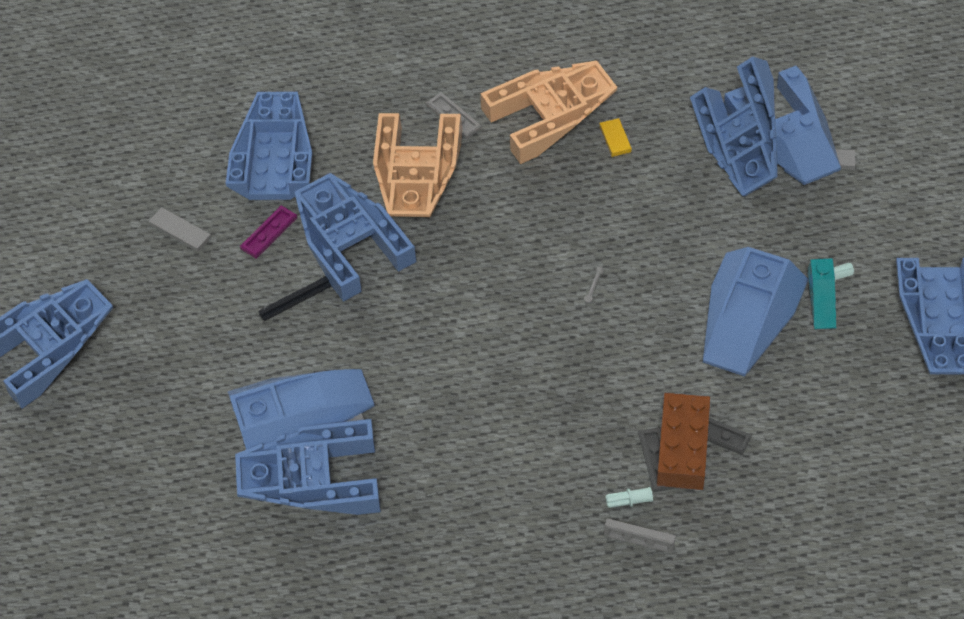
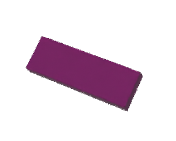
(268, 232)

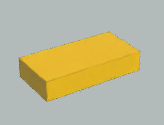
(615, 137)

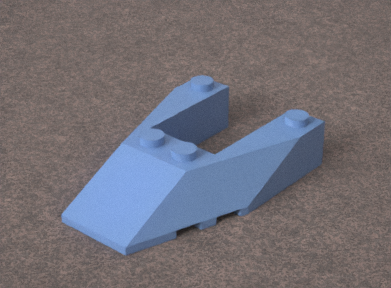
(802, 136)
(747, 138)
(340, 217)
(54, 330)
(297, 469)

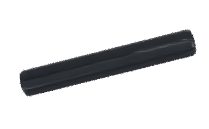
(294, 298)

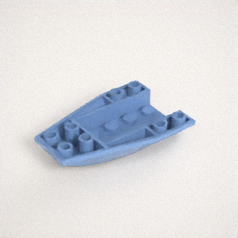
(271, 149)
(749, 307)
(935, 311)
(297, 401)

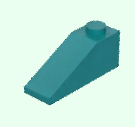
(822, 293)

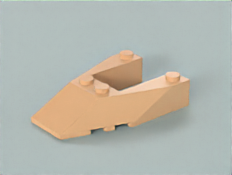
(559, 97)
(414, 175)

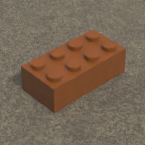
(683, 441)

